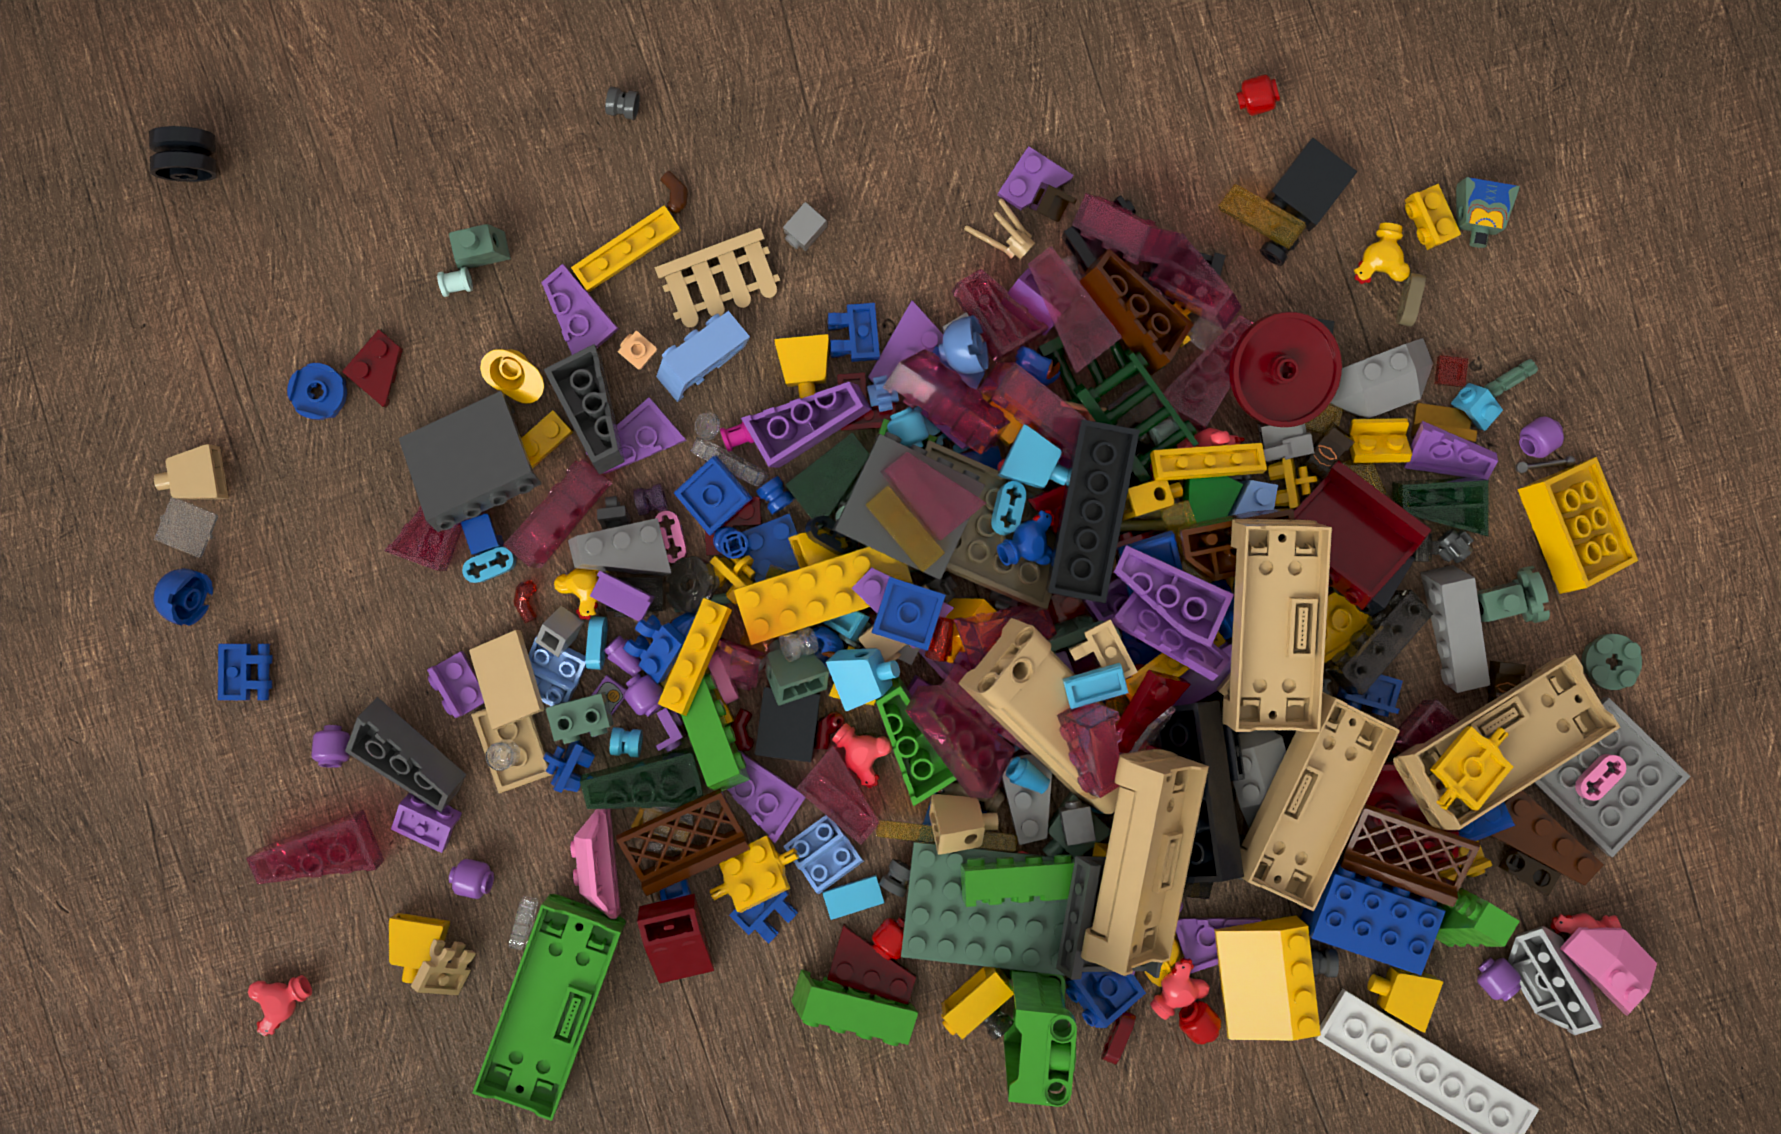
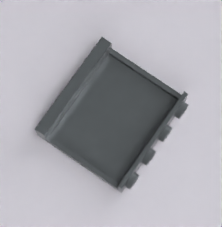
(468, 462)
(864, 528)
(1080, 916)

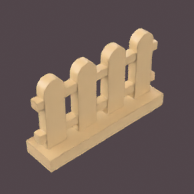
(704, 276)

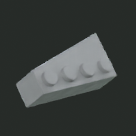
(1457, 627)

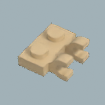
(1107, 647)
(440, 976)

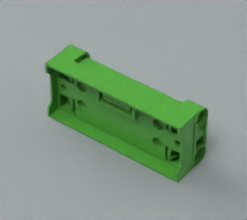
(549, 1006)
(1040, 1043)

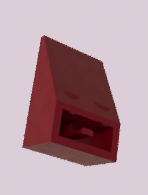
(675, 938)

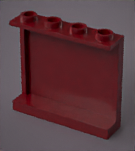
(1368, 534)

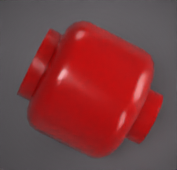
(1258, 95)
(889, 938)
(1199, 1022)

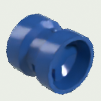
(774, 493)
(726, 537)

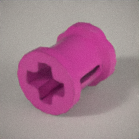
(735, 436)

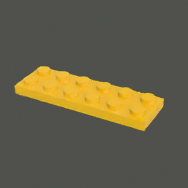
(811, 593)

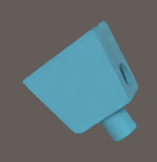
(1033, 460)
(861, 675)

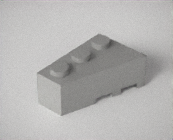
(626, 548)
(1028, 808)

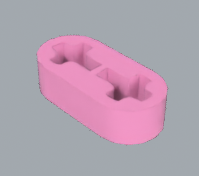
(677, 535)
(725, 685)
(1603, 780)

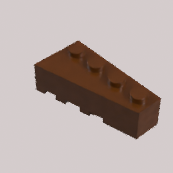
(1136, 310)
(1546, 840)

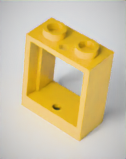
(975, 1000)

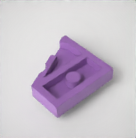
(1027, 176)

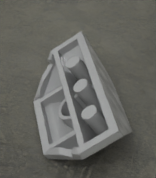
(1384, 380)
(1261, 758)
(1553, 982)

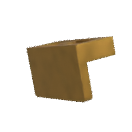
(1445, 418)

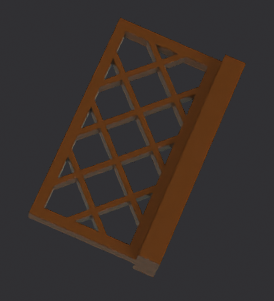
(693, 857)
(1400, 871)

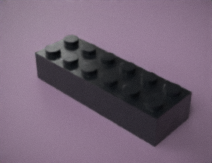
(1092, 510)
(1198, 735)

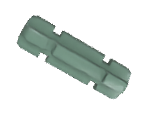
(1512, 377)

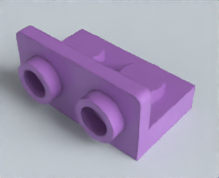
(456, 684)
(424, 823)

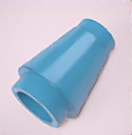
(1025, 774)

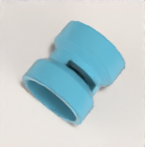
(626, 742)

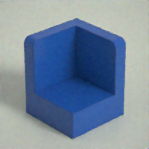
(481, 534)

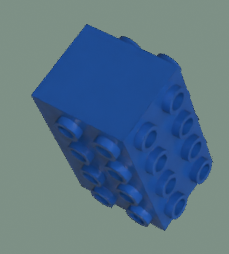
(1375, 920)

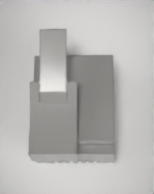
(1285, 441)

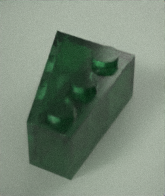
(829, 478)
(1447, 501)

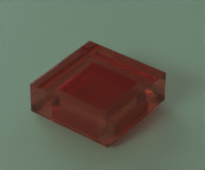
(1451, 371)

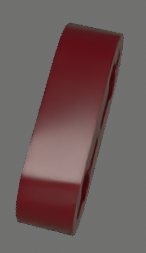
(1118, 1037)

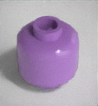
(1541, 437)
(643, 695)
(330, 746)
(471, 878)
(1499, 978)

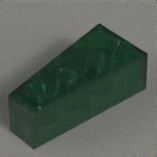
(645, 783)

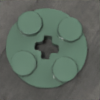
(1534, 593)
(1628, 666)

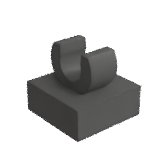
(613, 514)

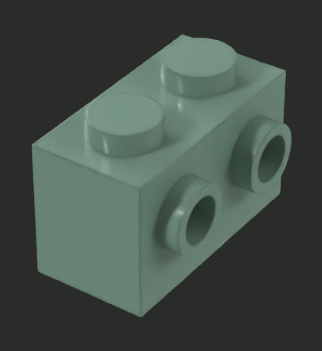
(580, 717)

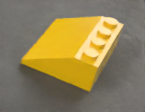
(1578, 526)
(1268, 980)

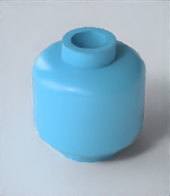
(909, 427)

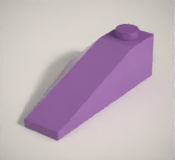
(1180, 598)

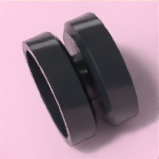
(182, 154)

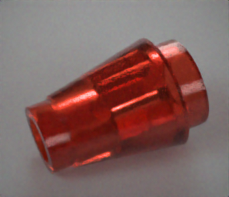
(941, 641)

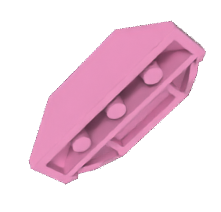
(597, 863)
(1613, 964)

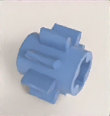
(879, 396)

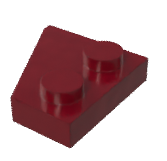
(375, 367)

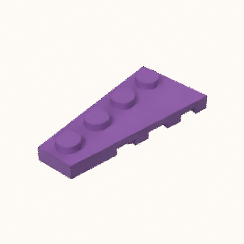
(1147, 625)

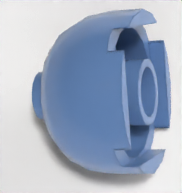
(964, 347)

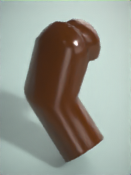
(678, 192)

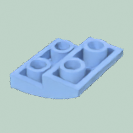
(556, 675)
(824, 853)

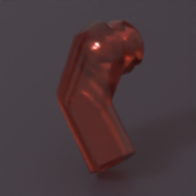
(522, 598)

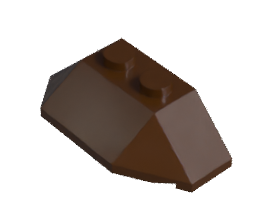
(1209, 542)

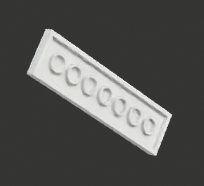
(1423, 1069)

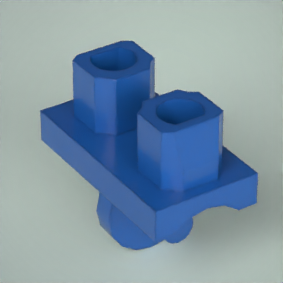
(564, 777)

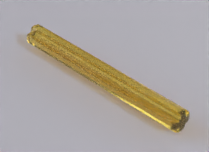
(924, 833)

